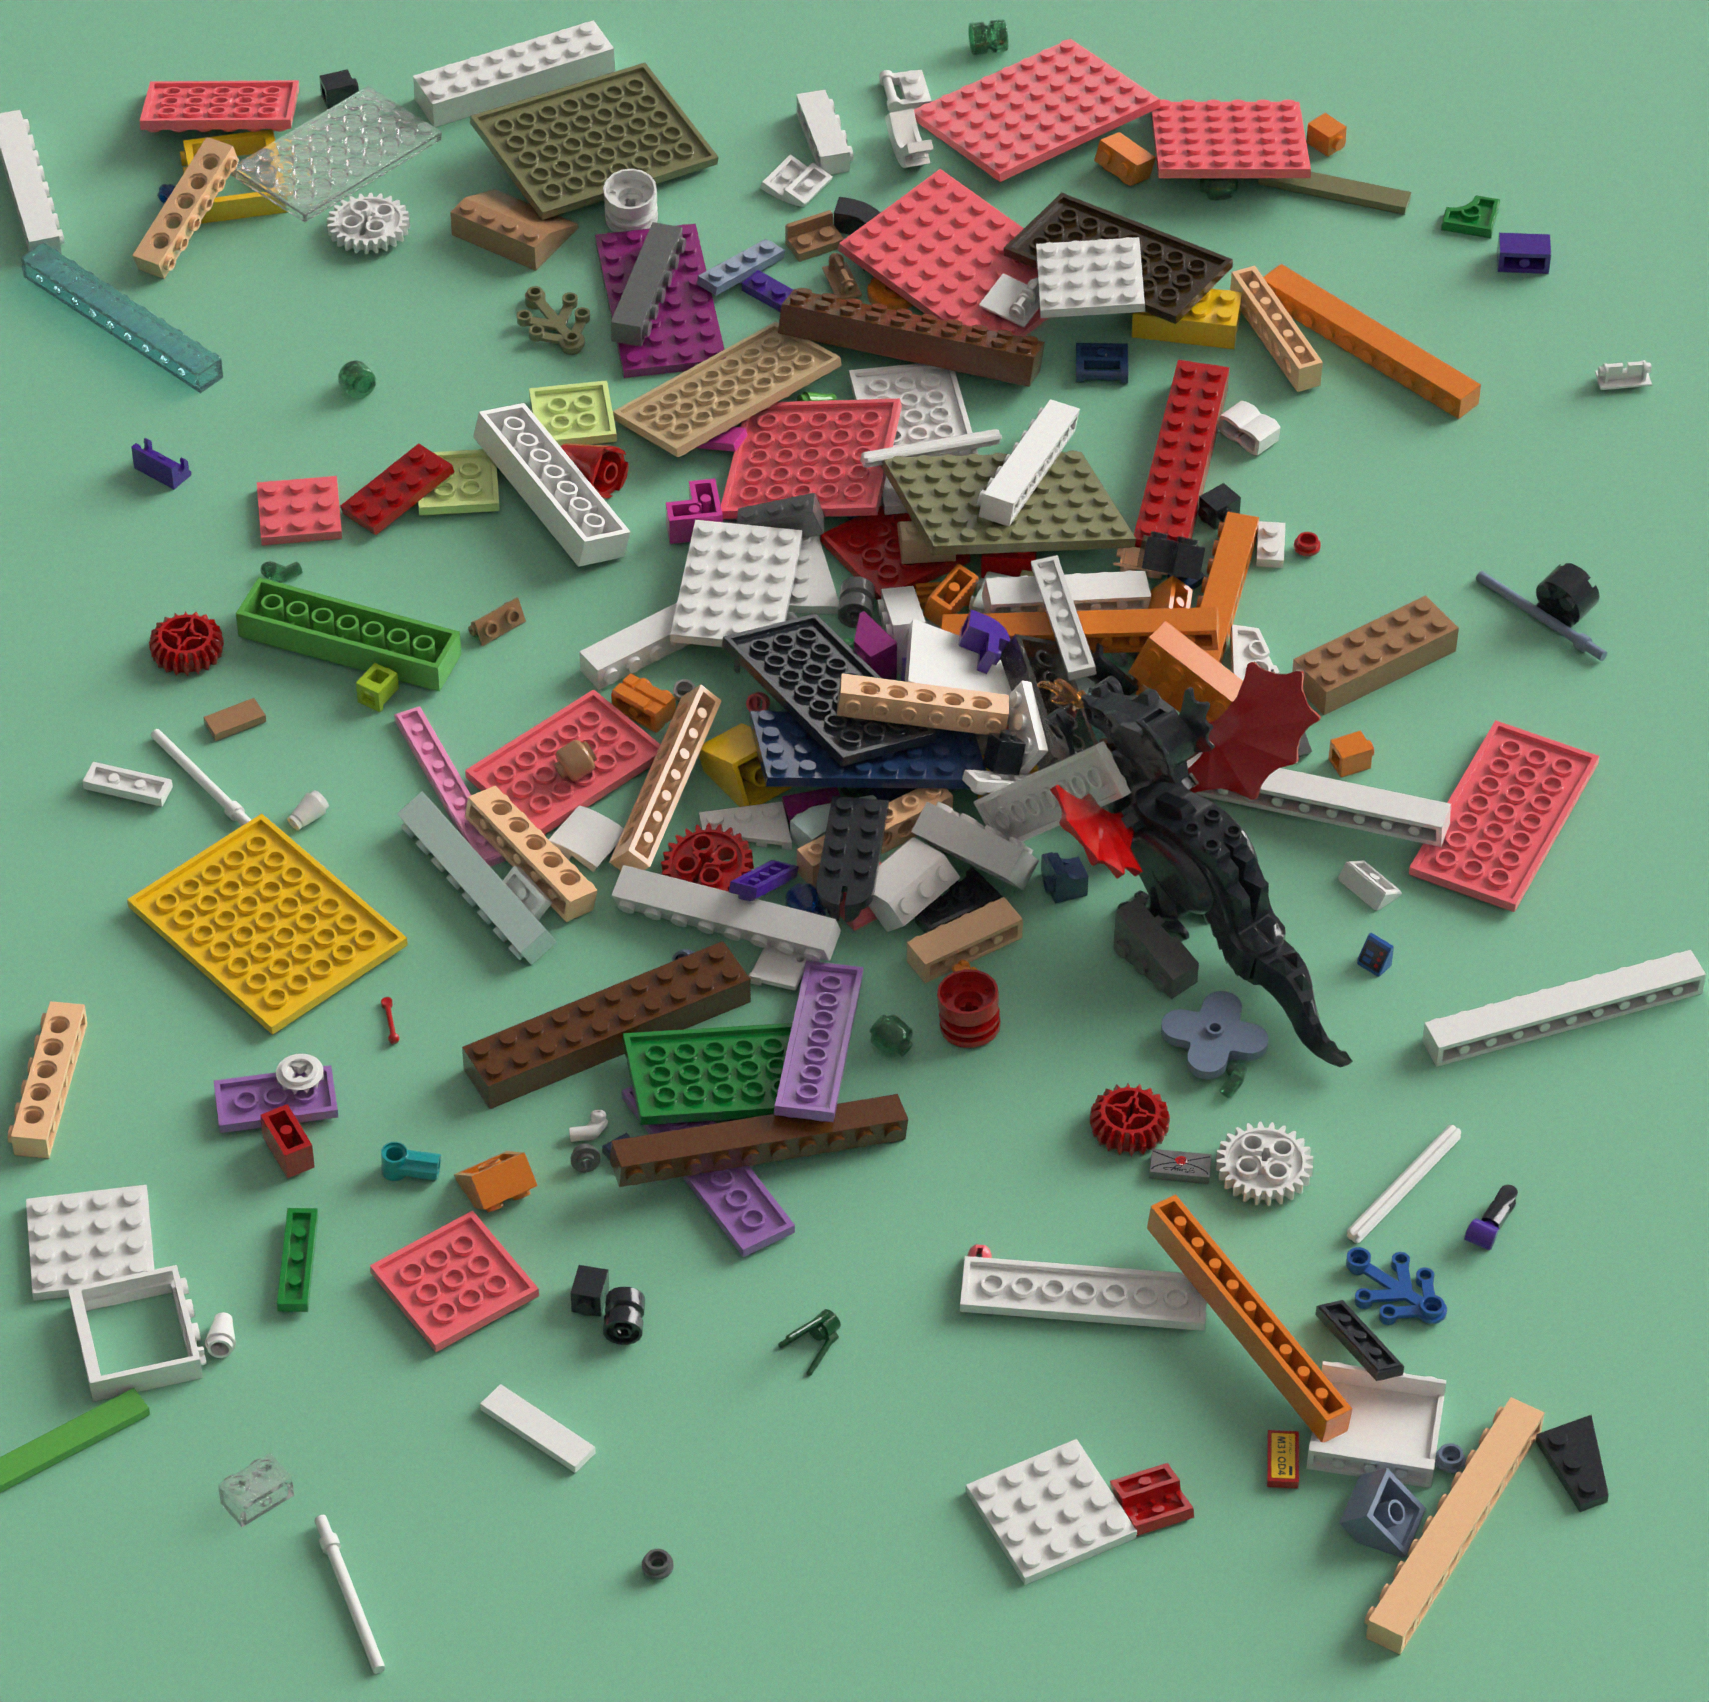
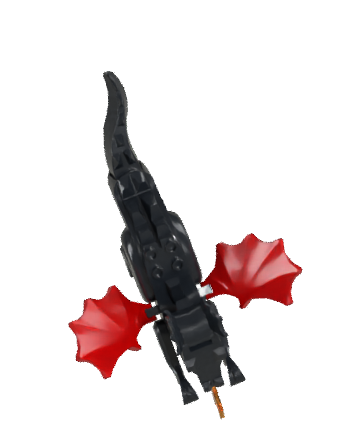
(1183, 843)

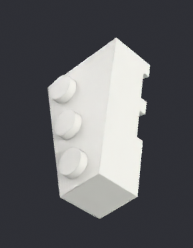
(897, 610)

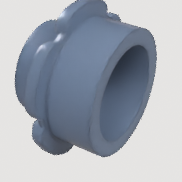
(1450, 1452)

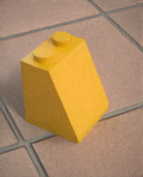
(736, 768)

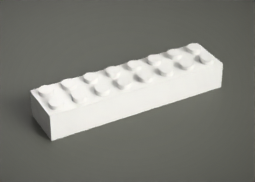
(513, 73)
(551, 484)

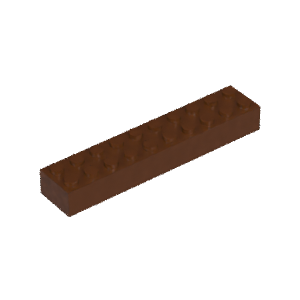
(911, 336)
(593, 1026)

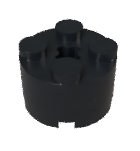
(1567, 594)

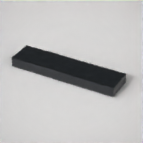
(1359, 1340)

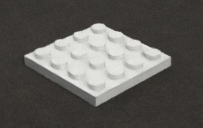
(1090, 277)
(87, 1238)
(1051, 1511)

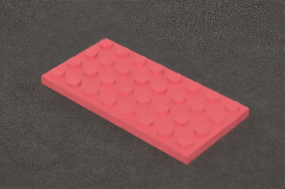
(1506, 815)

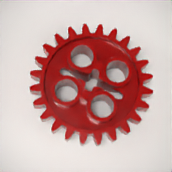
(710, 862)

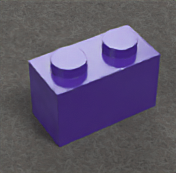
(1523, 253)

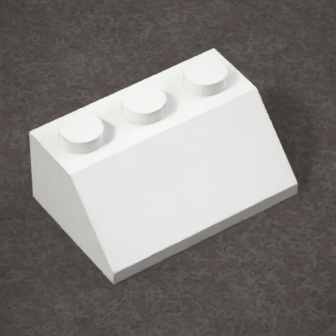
(910, 882)

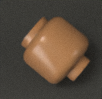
(575, 760)

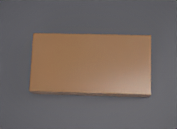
(234, 719)

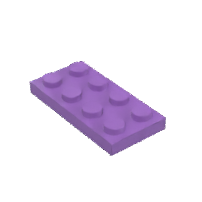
(245, 1098)

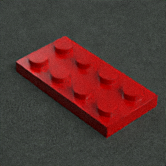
(397, 489)

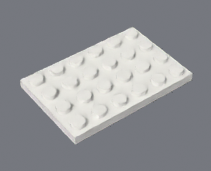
(734, 581)

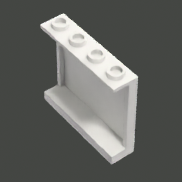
(939, 661)
(1389, 1427)

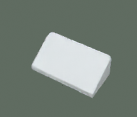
(1368, 884)

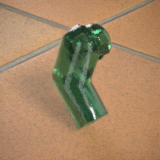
(279, 572)
(1236, 1078)

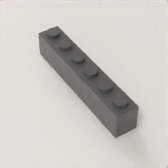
(647, 284)

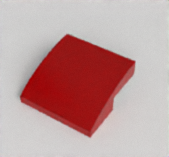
(1152, 1498)

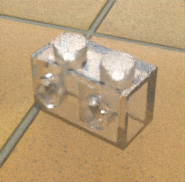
(256, 1489)

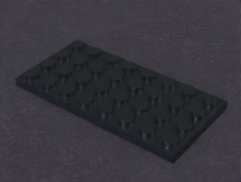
(802, 670)

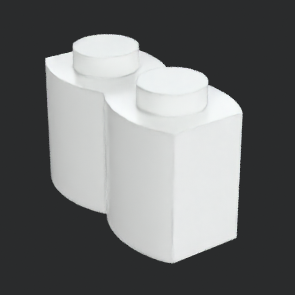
(1249, 427)

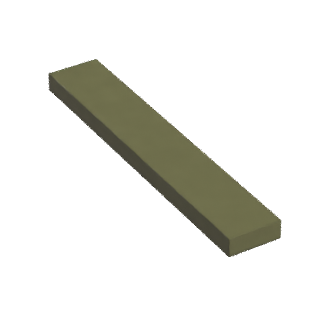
(1344, 191)

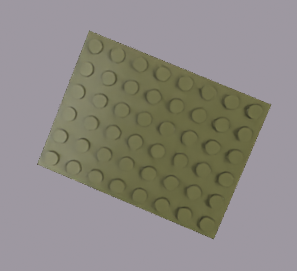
(577, 136)
(1061, 514)

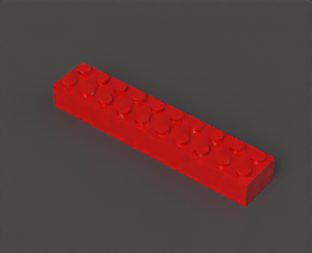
(1183, 451)

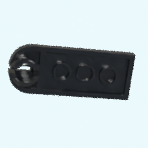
(851, 854)

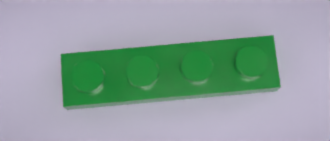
(297, 1260)

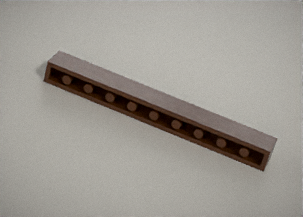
(755, 1141)

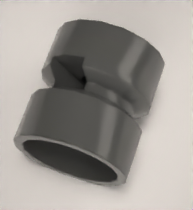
(855, 596)

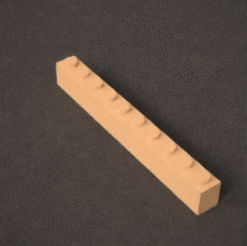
(1453, 1526)

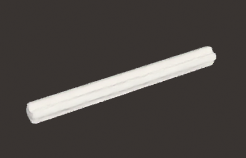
(933, 447)
(1403, 1184)

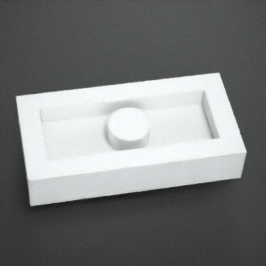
(1270, 544)
(527, 891)

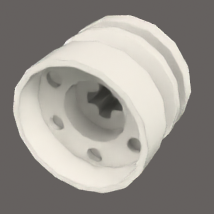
(630, 200)

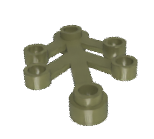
(570, 341)

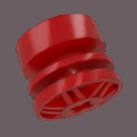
(969, 1008)

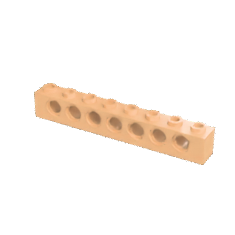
(666, 779)

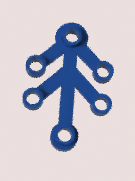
(1428, 1308)

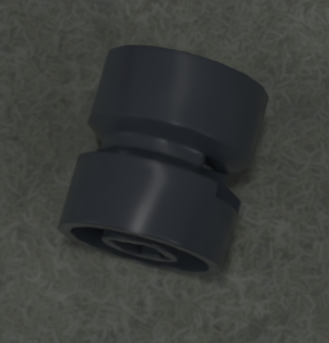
(624, 1315)

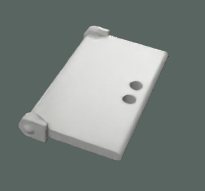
(778, 969)

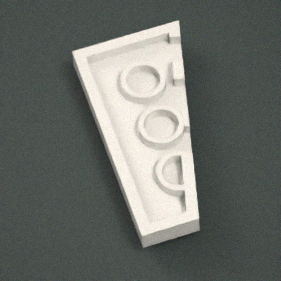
(812, 584)

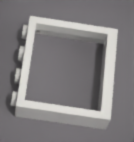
(129, 1289)

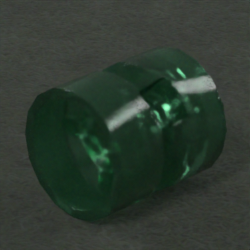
(986, 37)

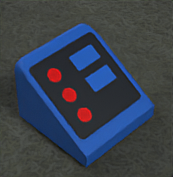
(1376, 955)

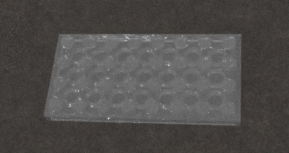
(336, 153)

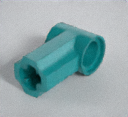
(400, 1162)

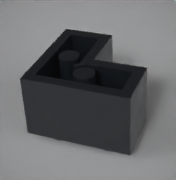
(1173, 557)

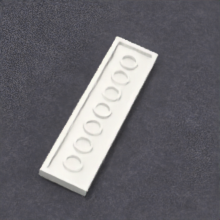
(1031, 808)
(1081, 1293)

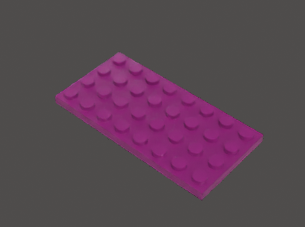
(686, 320)

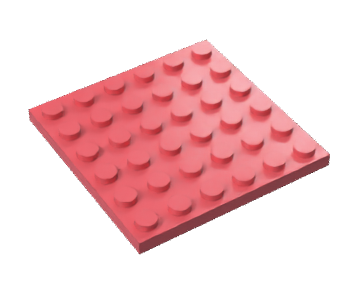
(1230, 139)
(813, 450)

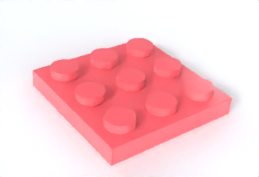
(299, 510)

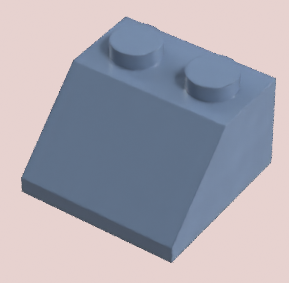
(1382, 1513)

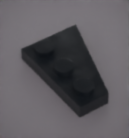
(961, 898)
(1576, 1461)

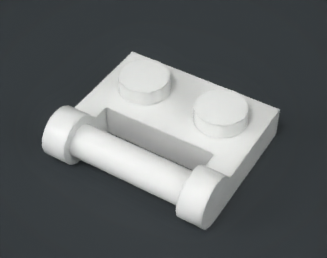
(912, 88)

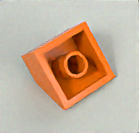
(497, 1180)

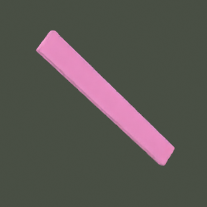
(443, 778)

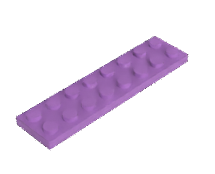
(819, 1041)
(732, 1197)

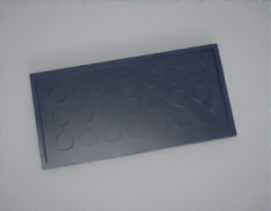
(796, 759)

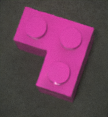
(702, 505)

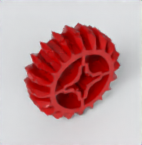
(186, 643)
(1129, 1119)

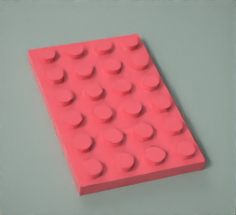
(219, 105)
(526, 767)

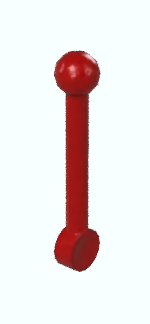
(387, 1004)

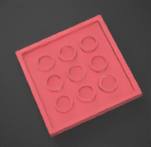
(454, 1281)

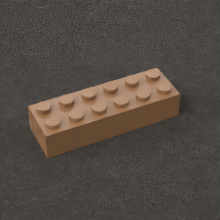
(1376, 654)

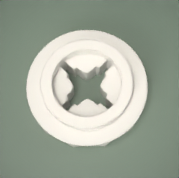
(298, 1064)

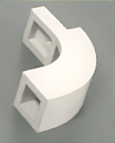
(906, 139)

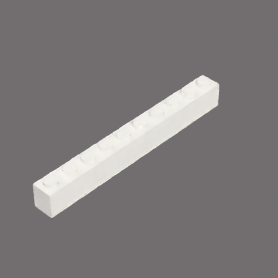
(1345, 805)
(1563, 1008)

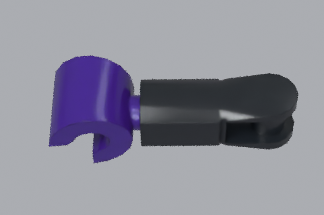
(1485, 1231)

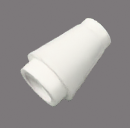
(308, 810)
(221, 1337)

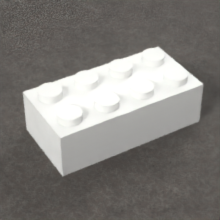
(976, 844)

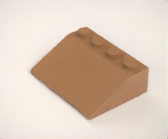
(509, 228)

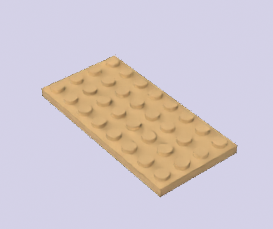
(726, 391)

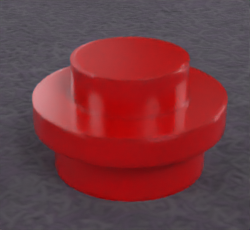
(1307, 544)

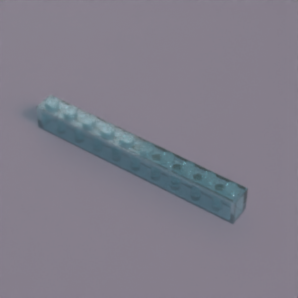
(122, 317)

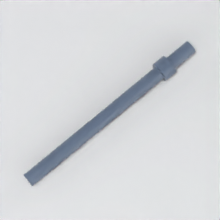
(1580, 641)

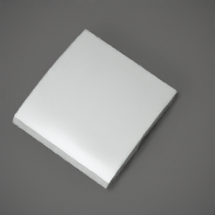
(796, 182)
(587, 837)

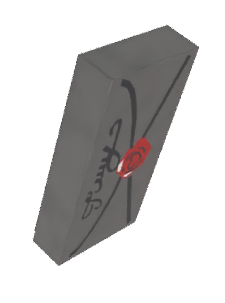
(1180, 1166)

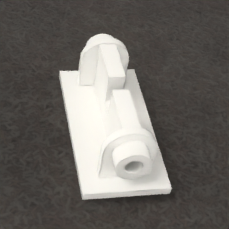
(1616, 377)

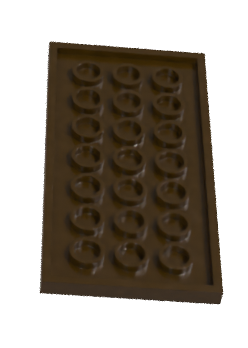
(1172, 269)

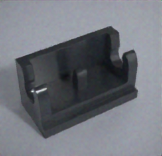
(1106, 668)

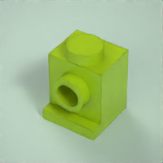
(376, 686)

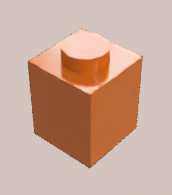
(1326, 134)
(1351, 753)

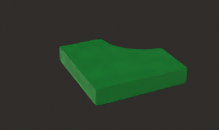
(1474, 218)

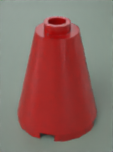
(600, 464)

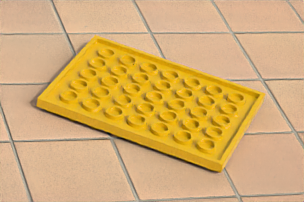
(267, 923)

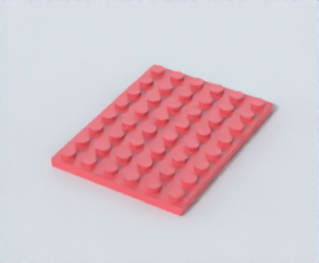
(1035, 109)
(942, 252)

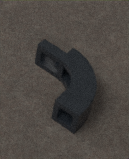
(852, 215)

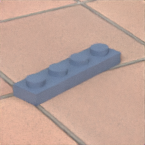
(740, 267)

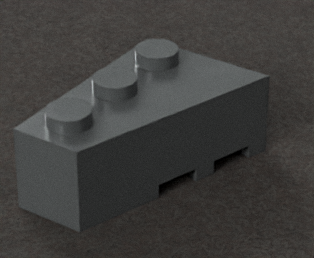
(1152, 950)

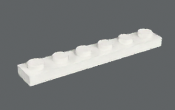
(1063, 617)

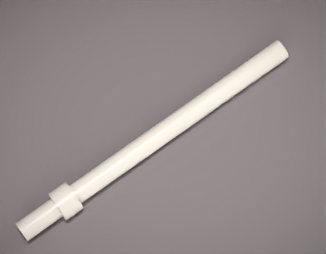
(232, 808)
(330, 1545)

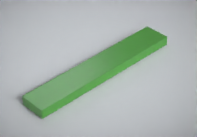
(71, 1438)

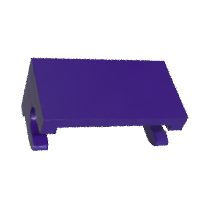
(159, 466)

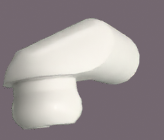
(592, 1129)

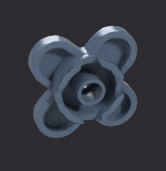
(1214, 1035)

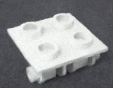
(1013, 299)

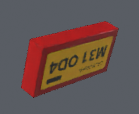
(1282, 1459)

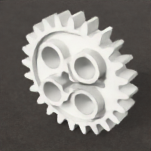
(383, 228)
(1264, 1163)

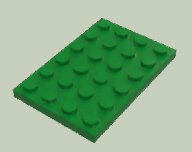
(706, 1072)

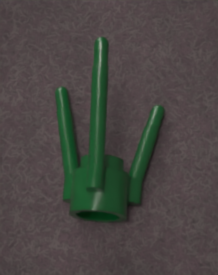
(821, 1327)

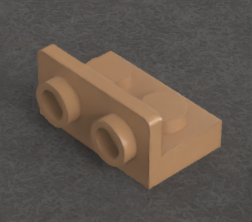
(812, 236)

